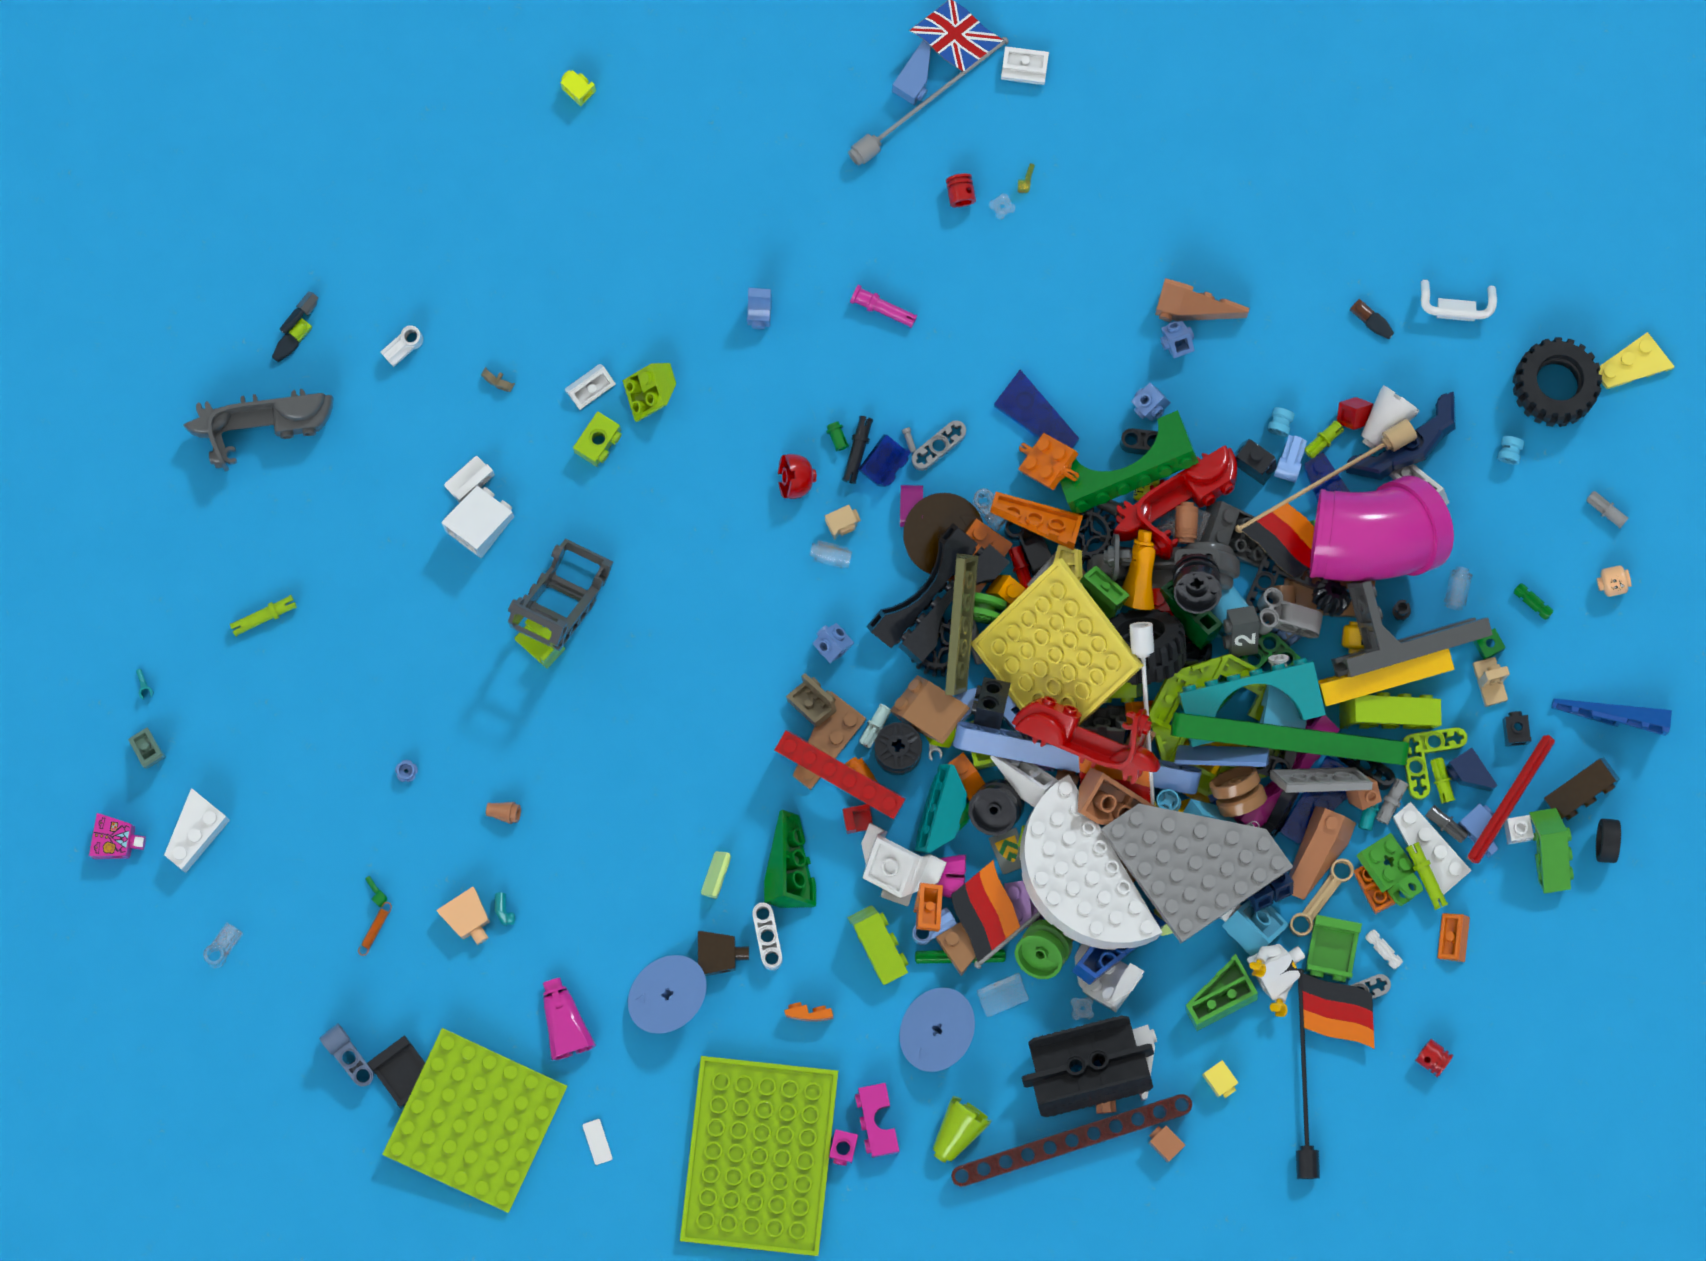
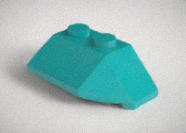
(942, 810)

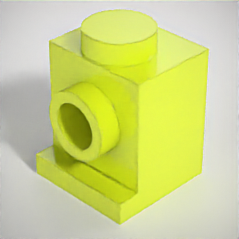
(577, 87)

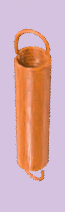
(374, 929)

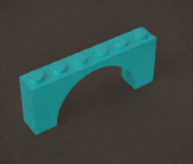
(1296, 681)

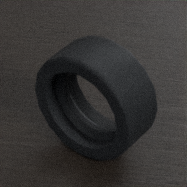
(1608, 840)

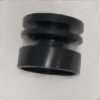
(1197, 594)
(906, 759)

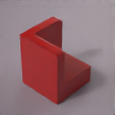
(1354, 412)
(857, 818)

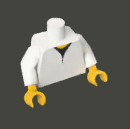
(1276, 973)

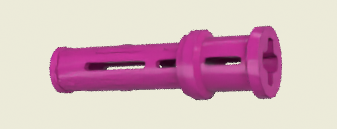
(873, 302)

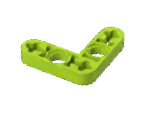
(1424, 748)

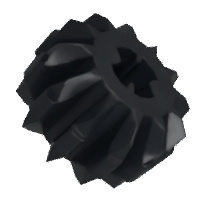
(1331, 597)

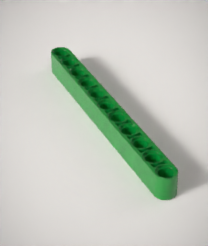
(1289, 738)

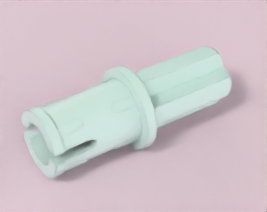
(875, 726)

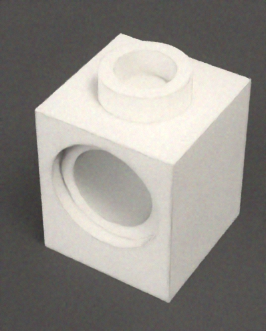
(1518, 829)

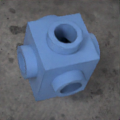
(1177, 339)
(1150, 402)
(832, 642)

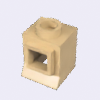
(842, 521)

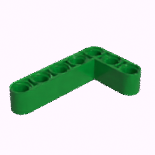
(1263, 654)

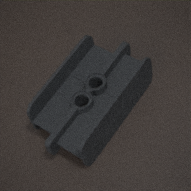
(1064, 1091)

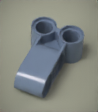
(337, 1043)

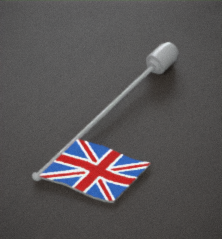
(958, 40)

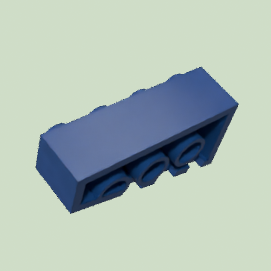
(1099, 961)

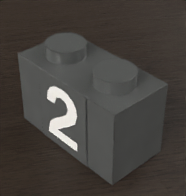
(1241, 631)

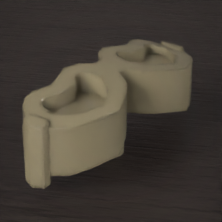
(497, 382)

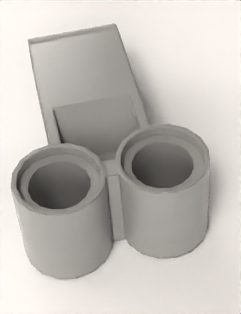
(1287, 616)

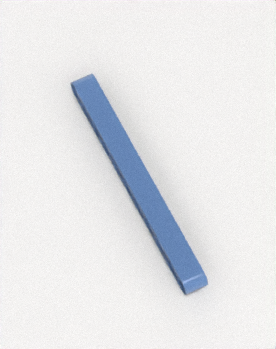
(1021, 748)

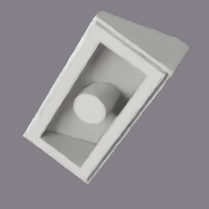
(590, 386)

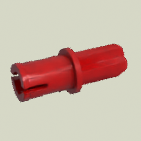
(1020, 565)

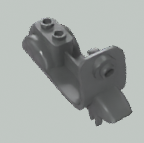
(289, 416)
(1117, 559)

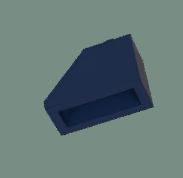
(1470, 771)

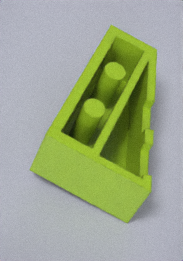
(879, 944)

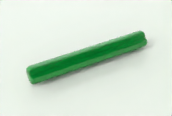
(940, 956)

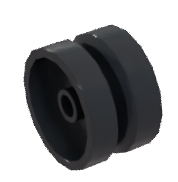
(995, 807)

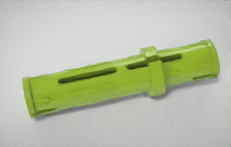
(263, 615)
(1426, 875)

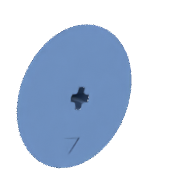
(667, 994)
(948, 1018)

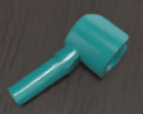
(143, 684)

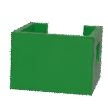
(1487, 652)

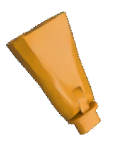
(1139, 576)

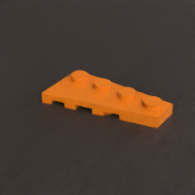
(1041, 519)

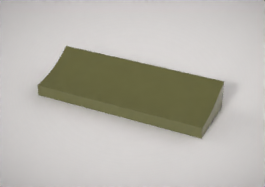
(961, 624)

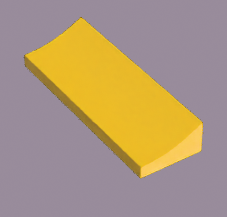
(1345, 688)

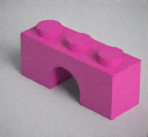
(879, 1141)

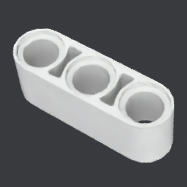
(767, 925)

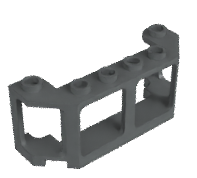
(560, 626)

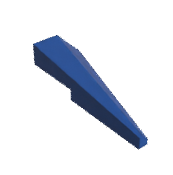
(1644, 718)

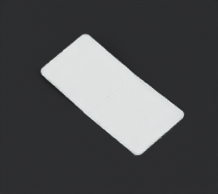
(597, 1141)

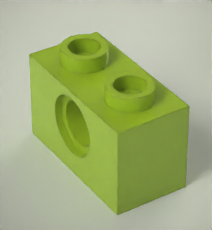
(598, 426)

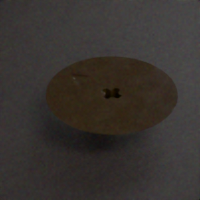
(938, 514)

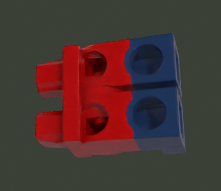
(1276, 891)

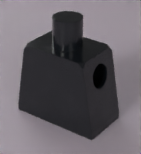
(1255, 461)

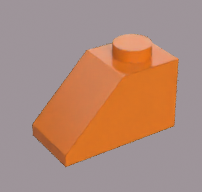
(968, 774)

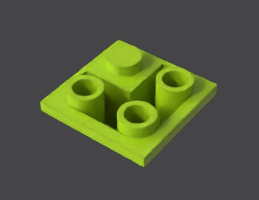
(649, 389)

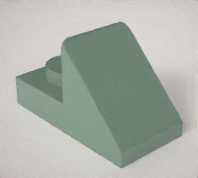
(146, 748)

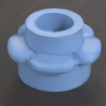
(401, 767)

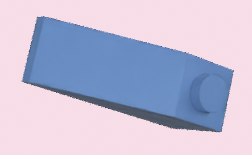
(912, 80)

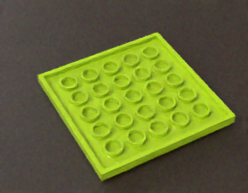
(474, 1120)

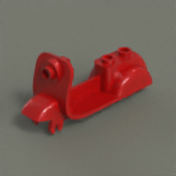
(1201, 482)
(1059, 727)

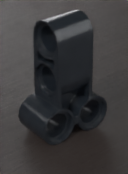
(1033, 546)

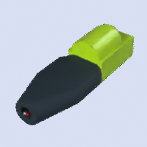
(291, 341)

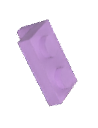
(1021, 902)

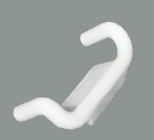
(1457, 309)

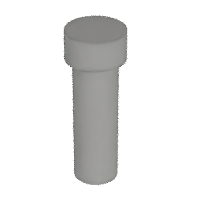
(907, 432)

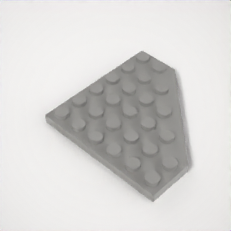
(1194, 863)

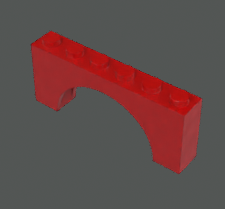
(840, 774)

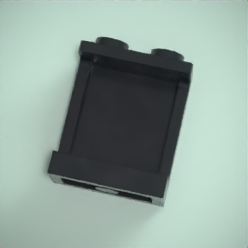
(398, 1069)

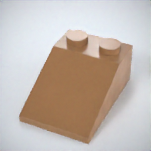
(929, 709)

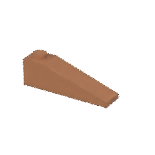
(1182, 303)
(1104, 798)
(1320, 847)

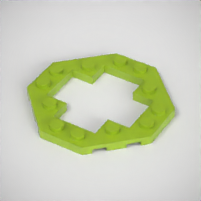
(1167, 702)

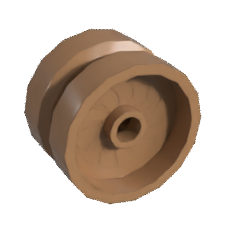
(1238, 791)

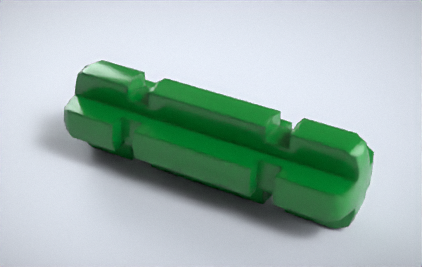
(1533, 601)

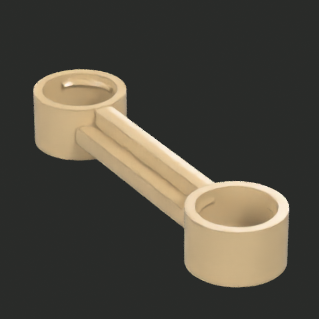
(1321, 897)

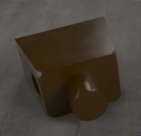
(718, 953)

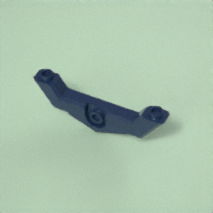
(1416, 451)

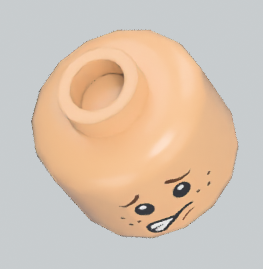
(1614, 581)

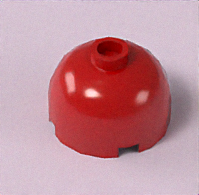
(796, 476)

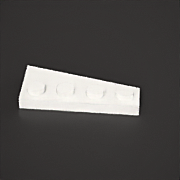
(1445, 863)

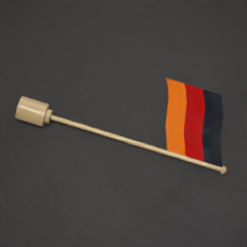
(1289, 534)

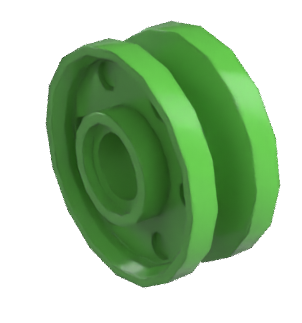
(985, 608)

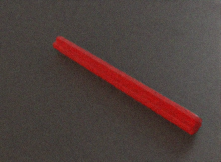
(1511, 799)

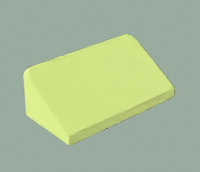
(716, 874)

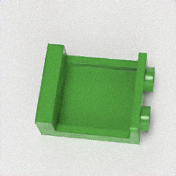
(1104, 591)
(1332, 948)

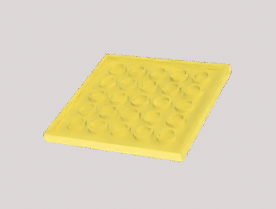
(1057, 645)

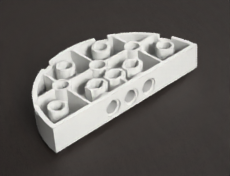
(1079, 877)

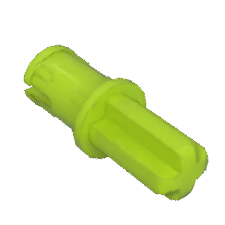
(1324, 439)
(1442, 780)

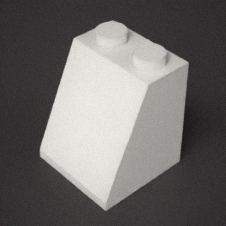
(478, 520)

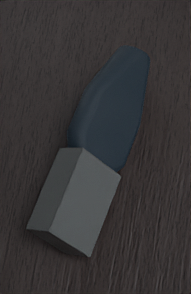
(305, 306)

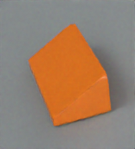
(1453, 937)

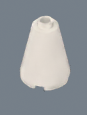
(1387, 412)

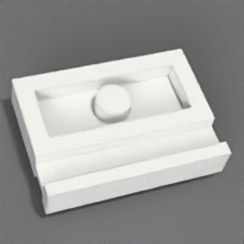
(1024, 65)

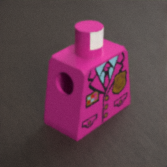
(114, 839)

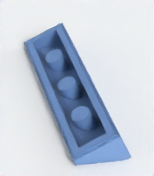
(1222, 756)

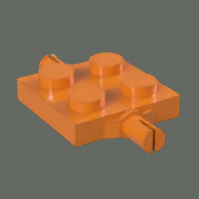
(1048, 461)

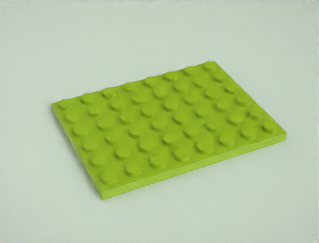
(759, 1156)

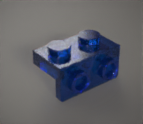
(884, 461)

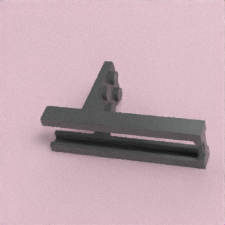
(1384, 650)

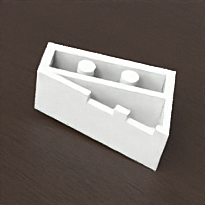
(194, 831)

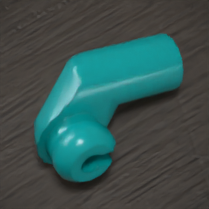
(500, 910)

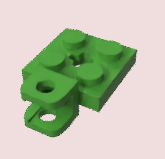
(1391, 877)

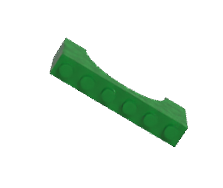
(1168, 455)

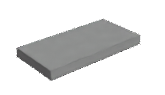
(1320, 779)

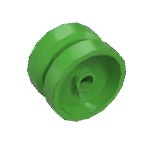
(1043, 950)

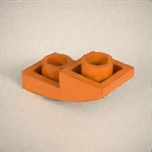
(1376, 899)
(799, 1012)

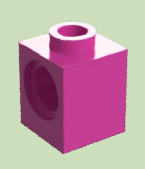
(850, 1139)

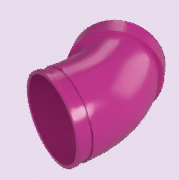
(1381, 532)

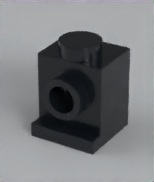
(1515, 737)

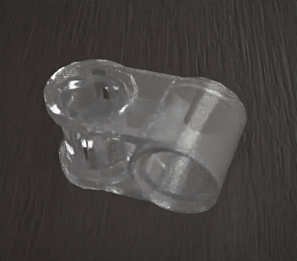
(984, 509)

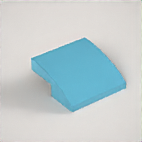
(1279, 709)

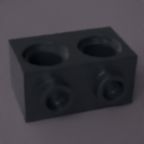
(991, 703)

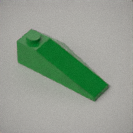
(787, 873)

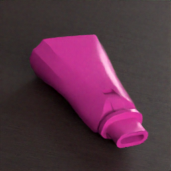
(953, 874)
(565, 1026)

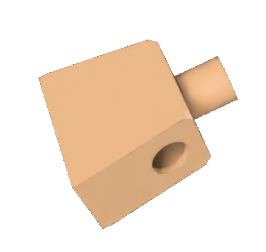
(466, 916)

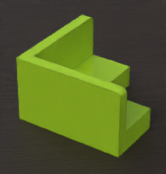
(540, 651)

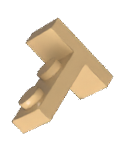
(1490, 681)

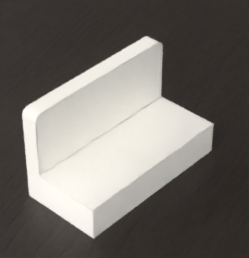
(466, 479)

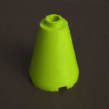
(958, 1129)

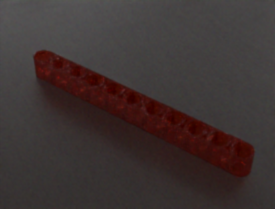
(1081, 1134)

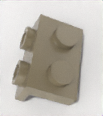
(812, 701)

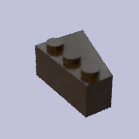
(1582, 789)

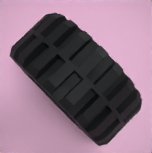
(1566, 355)
(1168, 638)

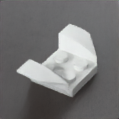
(896, 867)
(1113, 986)

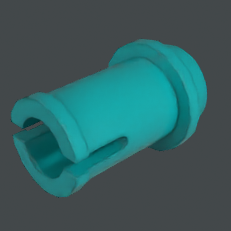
(1367, 817)

